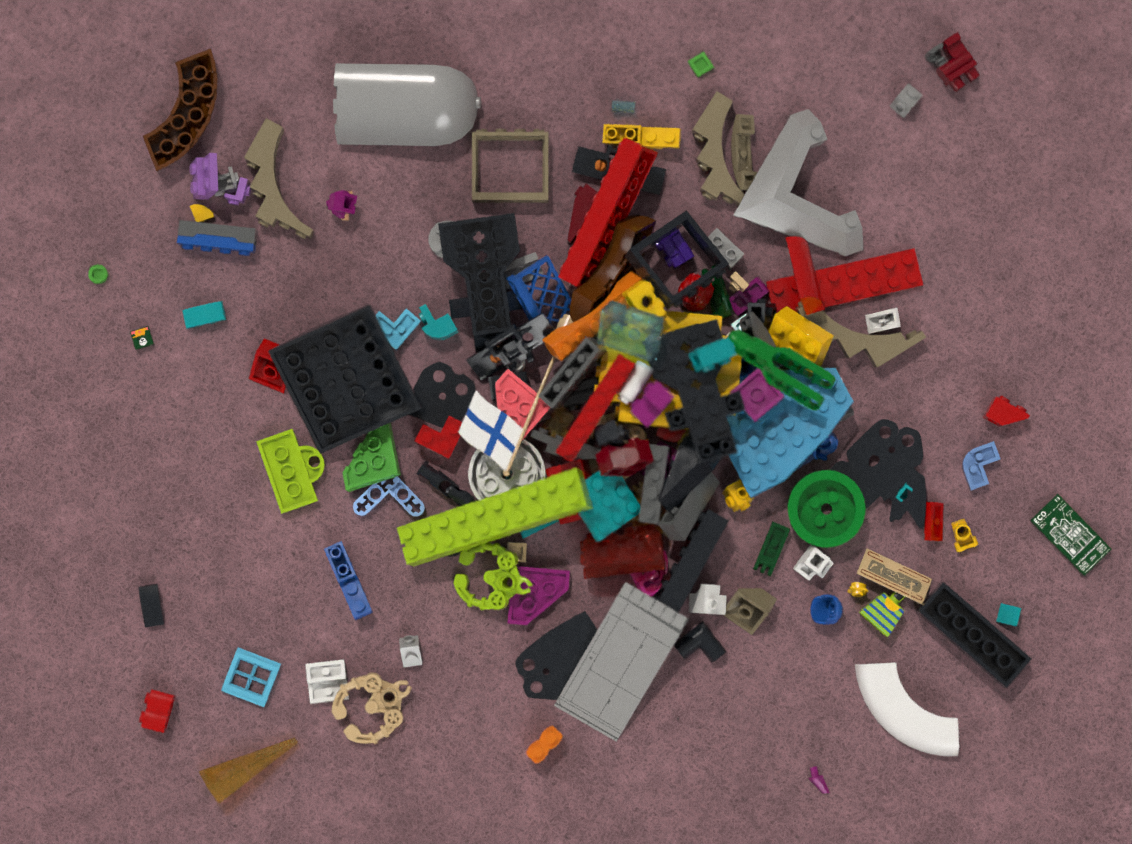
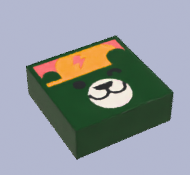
(142, 338)

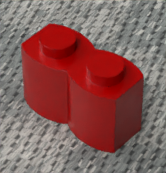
(157, 710)

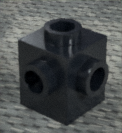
(763, 310)

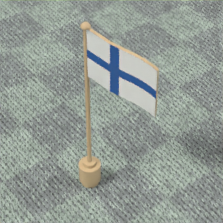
(495, 431)

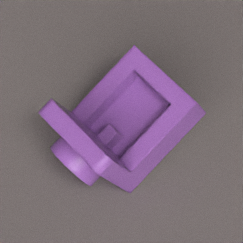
(242, 191)

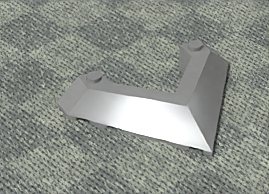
(773, 205)

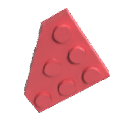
(516, 400)

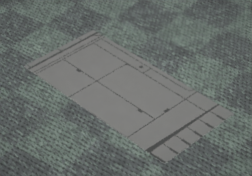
(621, 662)

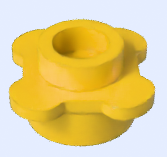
(858, 589)

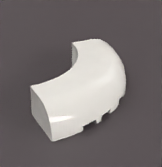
(901, 715)

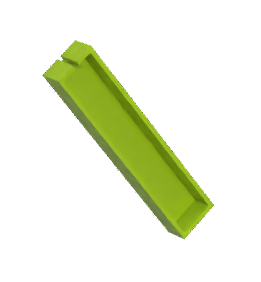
(494, 517)

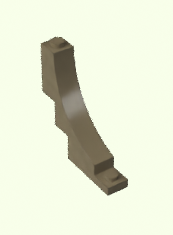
(877, 347)

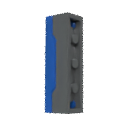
(217, 236)

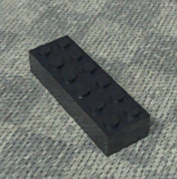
(692, 560)
(973, 634)

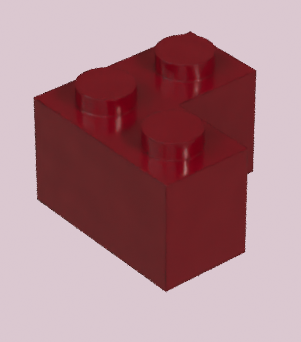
(624, 459)

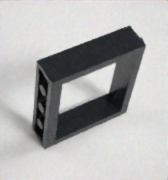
(646, 272)

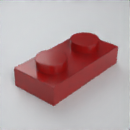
(934, 521)

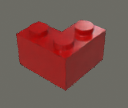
(443, 442)

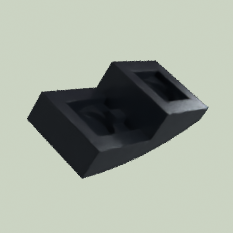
(151, 605)

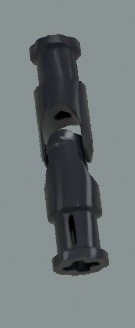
(453, 492)

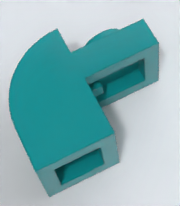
(437, 329)

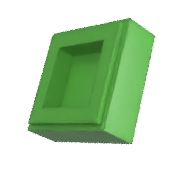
(700, 64)

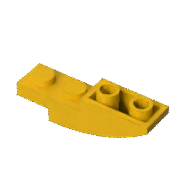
(648, 136)

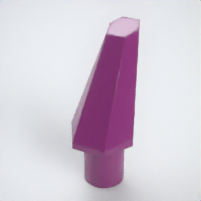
(818, 780)

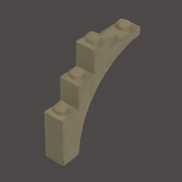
(263, 156)
(711, 157)

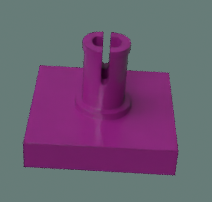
(758, 395)

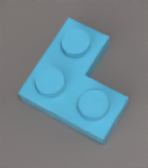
(400, 329)

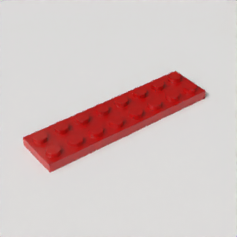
(853, 280)

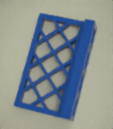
(524, 295)

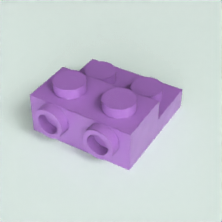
(204, 177)

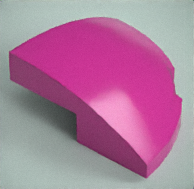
(650, 581)

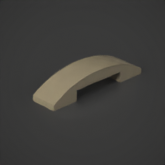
(741, 150)

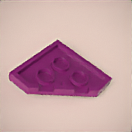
(545, 590)

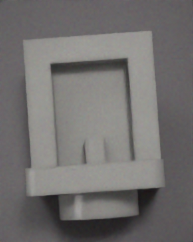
(906, 100)
(227, 182)
(410, 651)

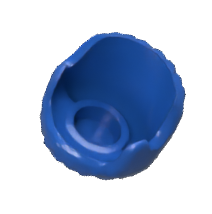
(826, 447)
(826, 609)

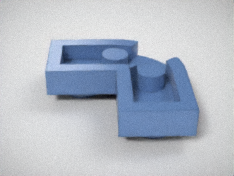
(974, 462)

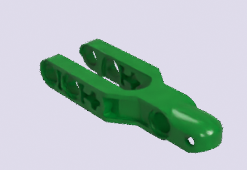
(761, 356)

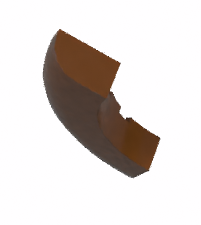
(190, 113)
(612, 266)

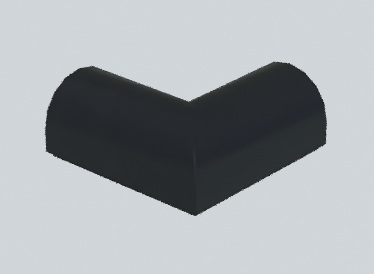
(701, 638)

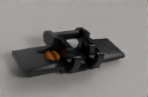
(596, 165)
(513, 352)

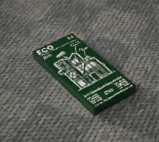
(1070, 534)

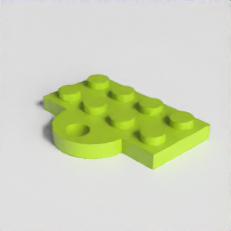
(290, 470)

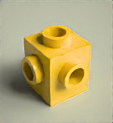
(737, 496)

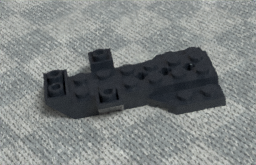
(487, 300)
(702, 409)

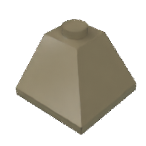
(749, 608)

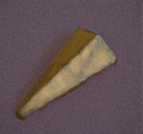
(231, 775)

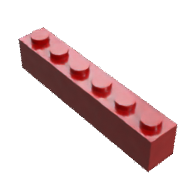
(595, 407)

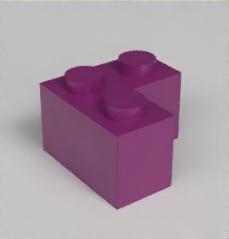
(652, 404)

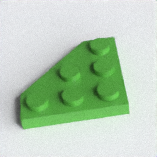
(373, 460)

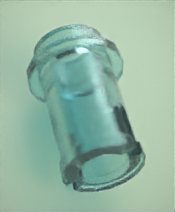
(623, 106)

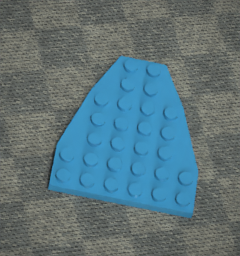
(785, 434)

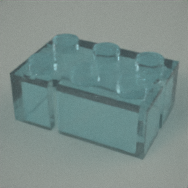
(630, 330)

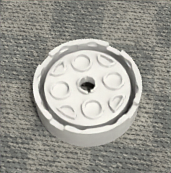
(486, 475)

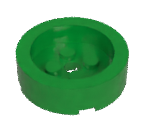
(846, 504)

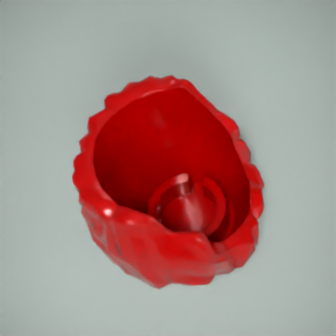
(701, 299)

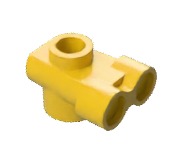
(965, 539)

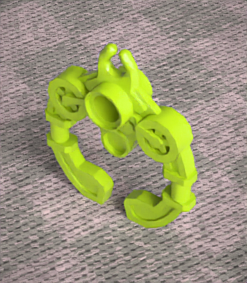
(497, 579)

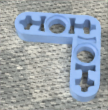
(393, 490)

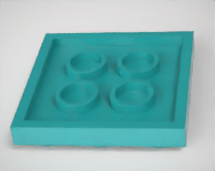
(611, 504)

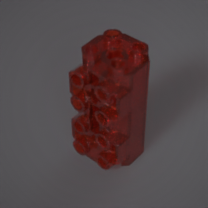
(615, 555)

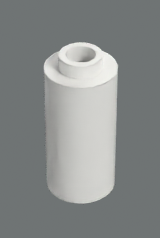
(634, 382)

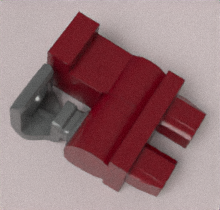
(959, 62)

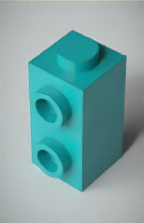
(712, 354)

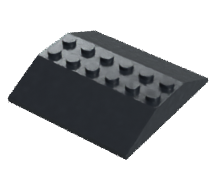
(344, 378)

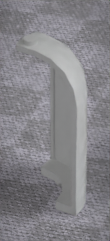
(403, 104)

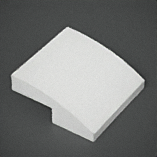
(325, 680)

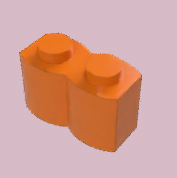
(548, 739)

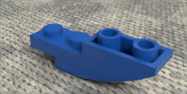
(348, 580)

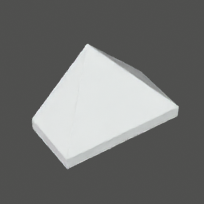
(882, 321)

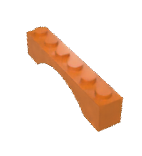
(567, 338)

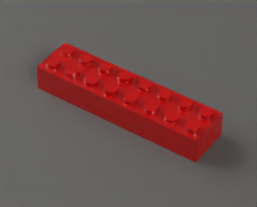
(610, 205)

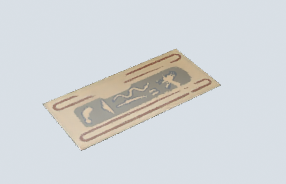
(894, 576)

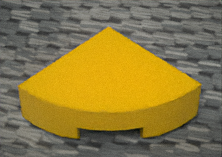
(201, 213)

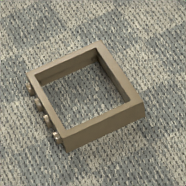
(509, 197)

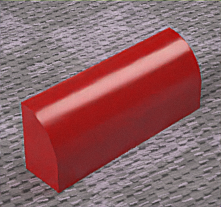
(805, 274)

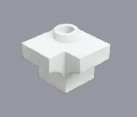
(813, 563)
(708, 600)

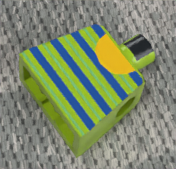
(884, 612)

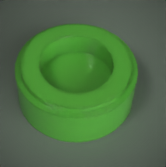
(98, 274)

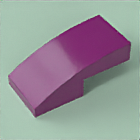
(755, 291)

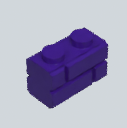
(675, 250)

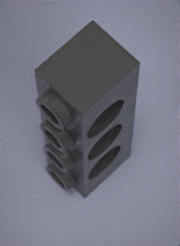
(572, 373)

